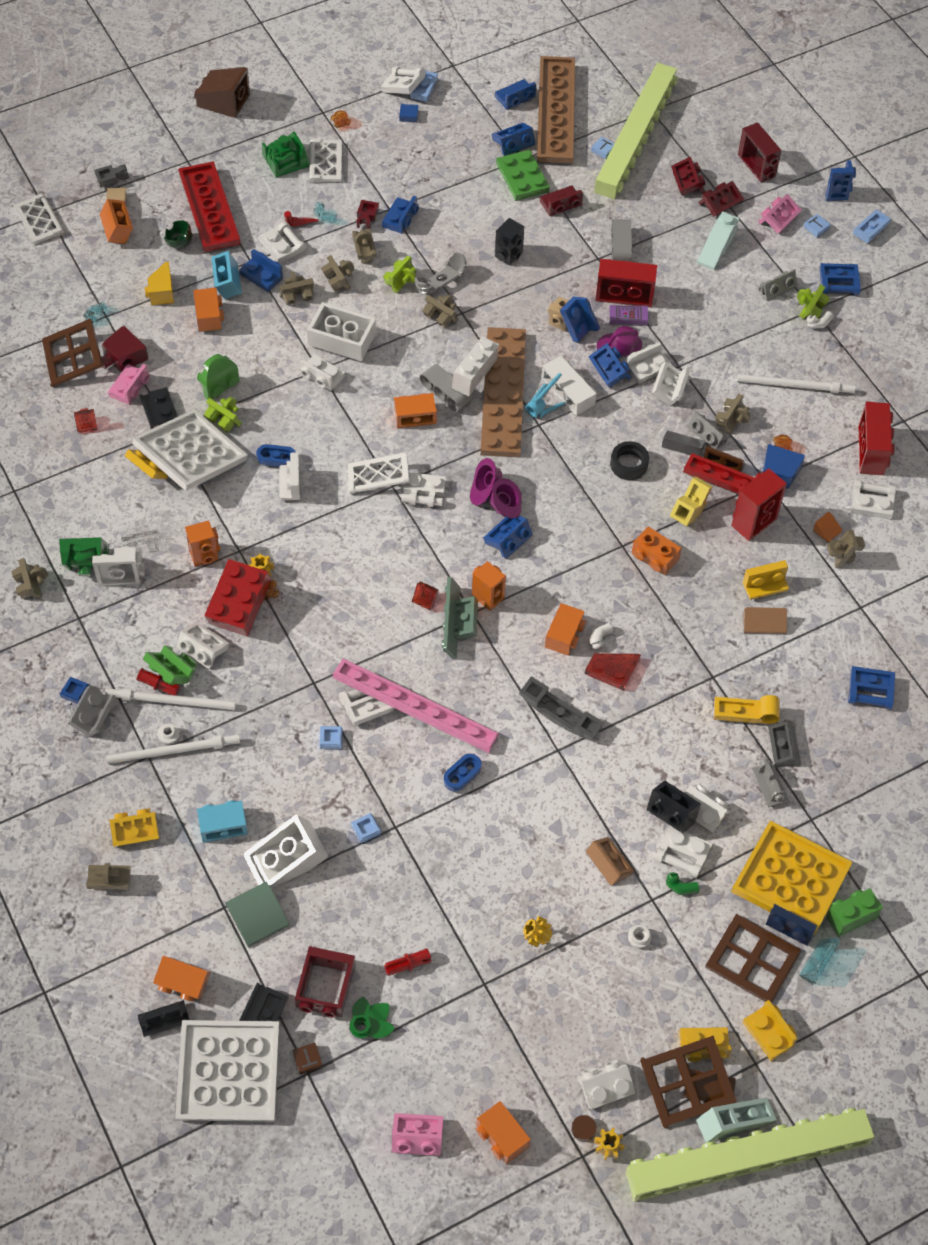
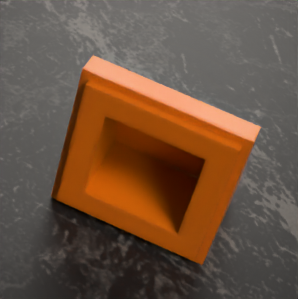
(827, 527)

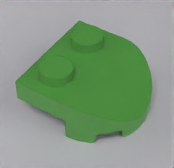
(218, 376)
(171, 666)

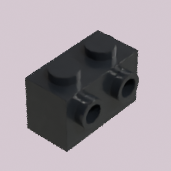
(509, 241)
(673, 806)

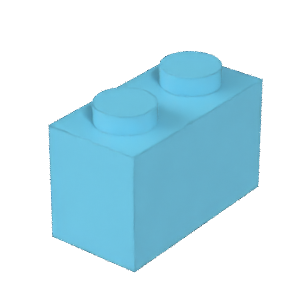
(226, 275)
(222, 821)

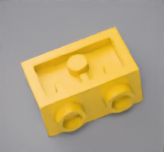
(145, 464)
(766, 580)
(134, 828)
(771, 1030)
(691, 1035)

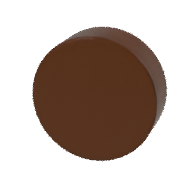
(583, 1128)

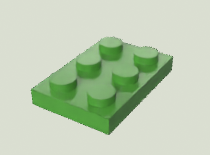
(522, 175)

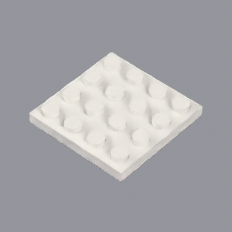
(189, 449)
(228, 1071)

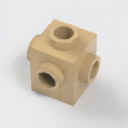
(555, 316)

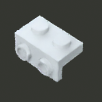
(670, 383)
(711, 810)
(606, 1084)

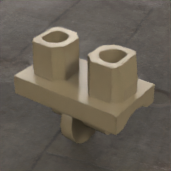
(364, 245)
(331, 268)
(294, 286)
(443, 308)
(735, 414)
(845, 548)
(32, 577)
(108, 877)

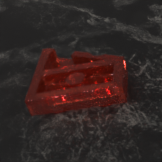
(613, 668)

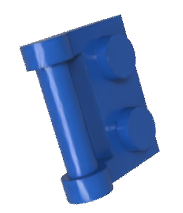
(840, 274)
(871, 681)

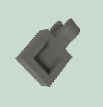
(108, 175)

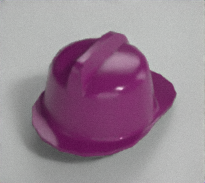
(624, 339)
(484, 479)
(506, 498)

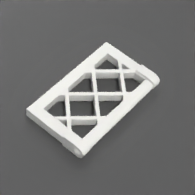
(325, 144)
(46, 233)
(368, 464)

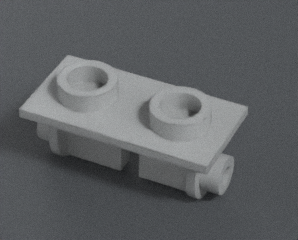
(778, 285)
(706, 431)
(770, 783)

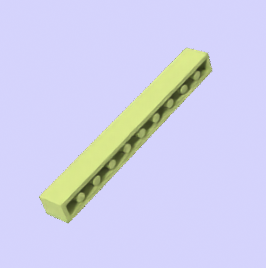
(635, 131)
(748, 1154)

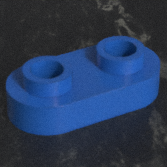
(277, 454)
(461, 773)

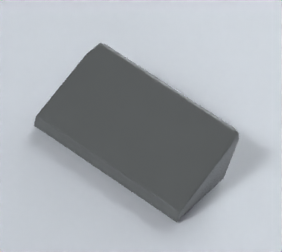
(683, 443)
(784, 744)

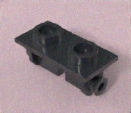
(163, 1018)

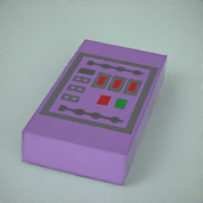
(628, 315)

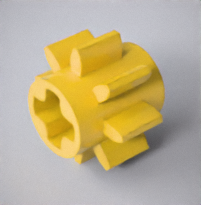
(262, 562)
(537, 931)
(610, 1137)

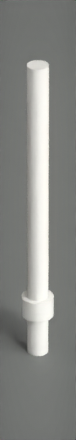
(833, 387)
(129, 695)
(216, 742)

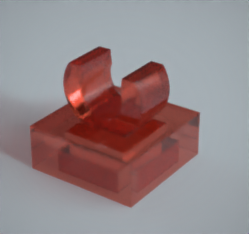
(85, 420)
(425, 595)

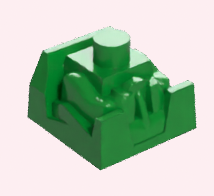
(285, 155)
(79, 553)

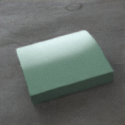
(257, 914)

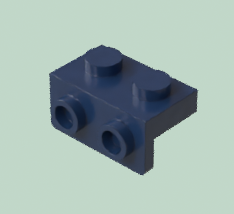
(791, 925)

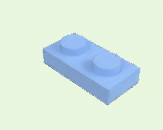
(425, 88)
(871, 226)

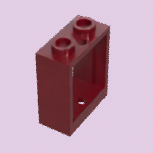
(754, 138)
(331, 960)

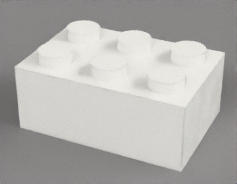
(341, 331)

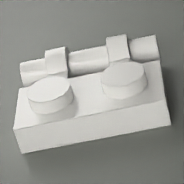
(427, 485)

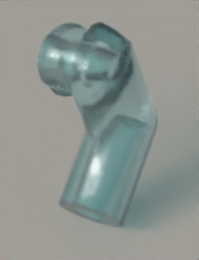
(322, 214)
(95, 309)

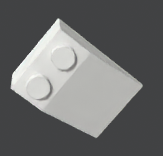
(286, 853)

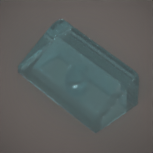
(819, 959)

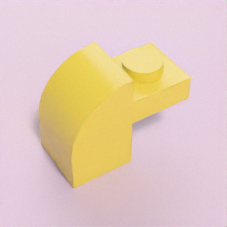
(692, 503)

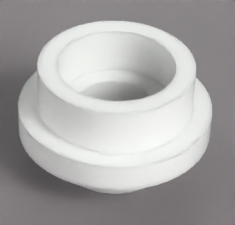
(171, 738)
(639, 930)

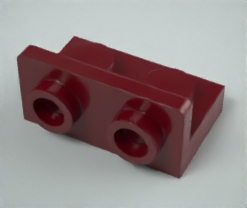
(688, 177)
(721, 199)
(561, 200)

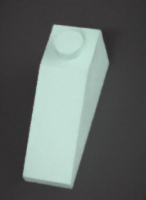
(718, 240)
(735, 1119)

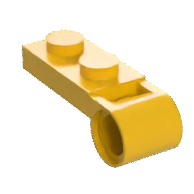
(747, 710)

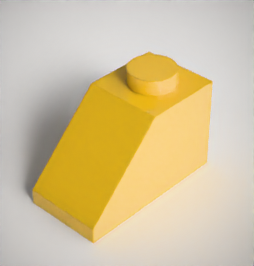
(160, 286)

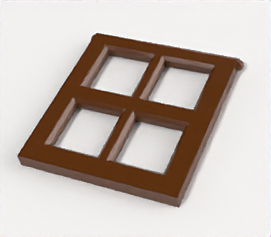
(72, 352)
(753, 958)
(687, 1081)

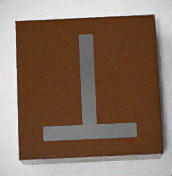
(307, 1058)

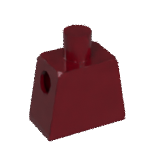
(123, 349)

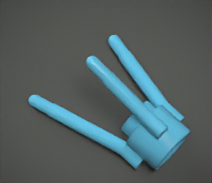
(537, 404)

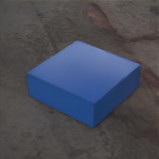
(408, 112)
(73, 690)

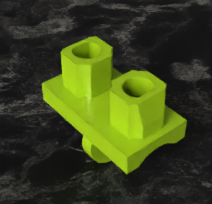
(402, 273)
(810, 299)
(229, 419)

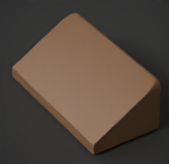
(765, 620)
(609, 860)

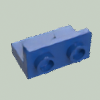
(516, 93)
(514, 138)
(840, 182)
(400, 214)
(262, 271)
(579, 317)
(609, 365)
(509, 535)

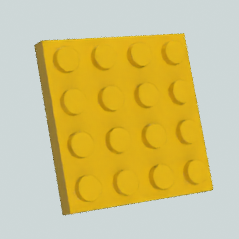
(791, 874)

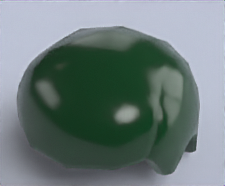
(179, 235)

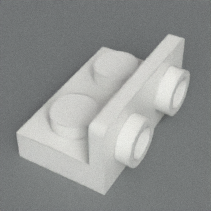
(646, 363)
(321, 372)
(290, 479)
(201, 644)

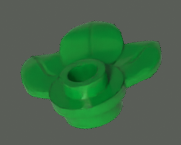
(372, 1017)

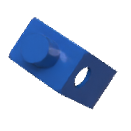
(783, 463)

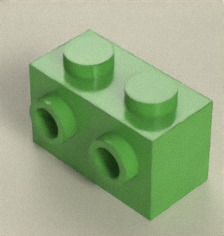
(854, 912)

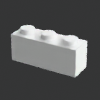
(475, 366)
(570, 386)

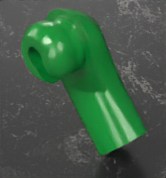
(680, 887)

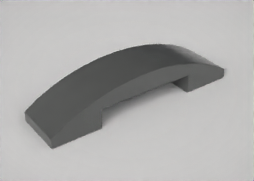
(558, 711)

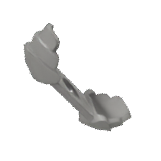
(454, 268)

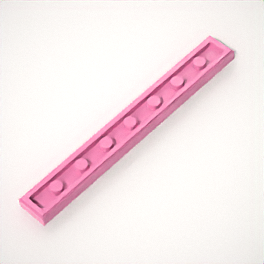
(415, 705)

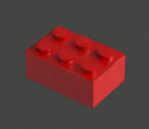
(626, 282)
(875, 438)
(758, 504)
(238, 597)

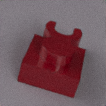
(366, 213)

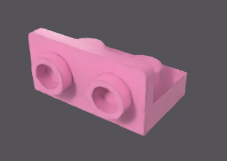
(781, 213)
(129, 383)
(417, 1134)

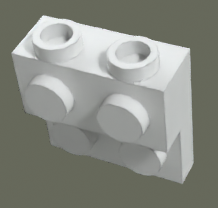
(119, 569)

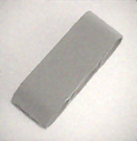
(621, 240)
(440, 384)

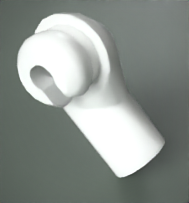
(815, 323)
(598, 634)

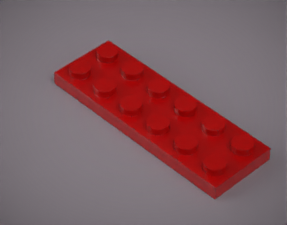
(209, 206)

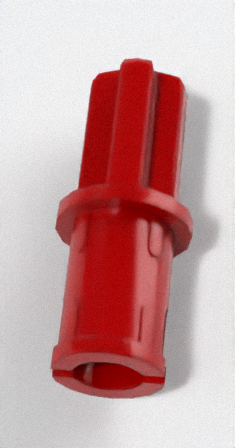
(157, 682)
(408, 962)

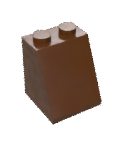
(224, 91)

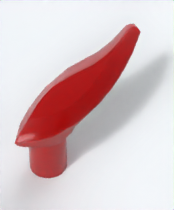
(297, 221)

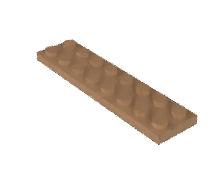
(556, 109)
(504, 395)

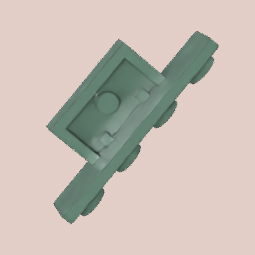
(459, 618)

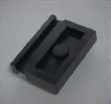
(158, 407)
(264, 1005)

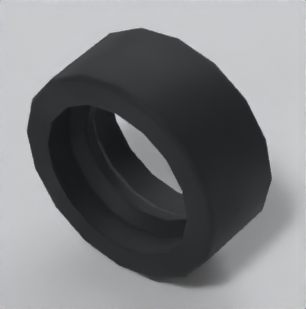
(632, 448)

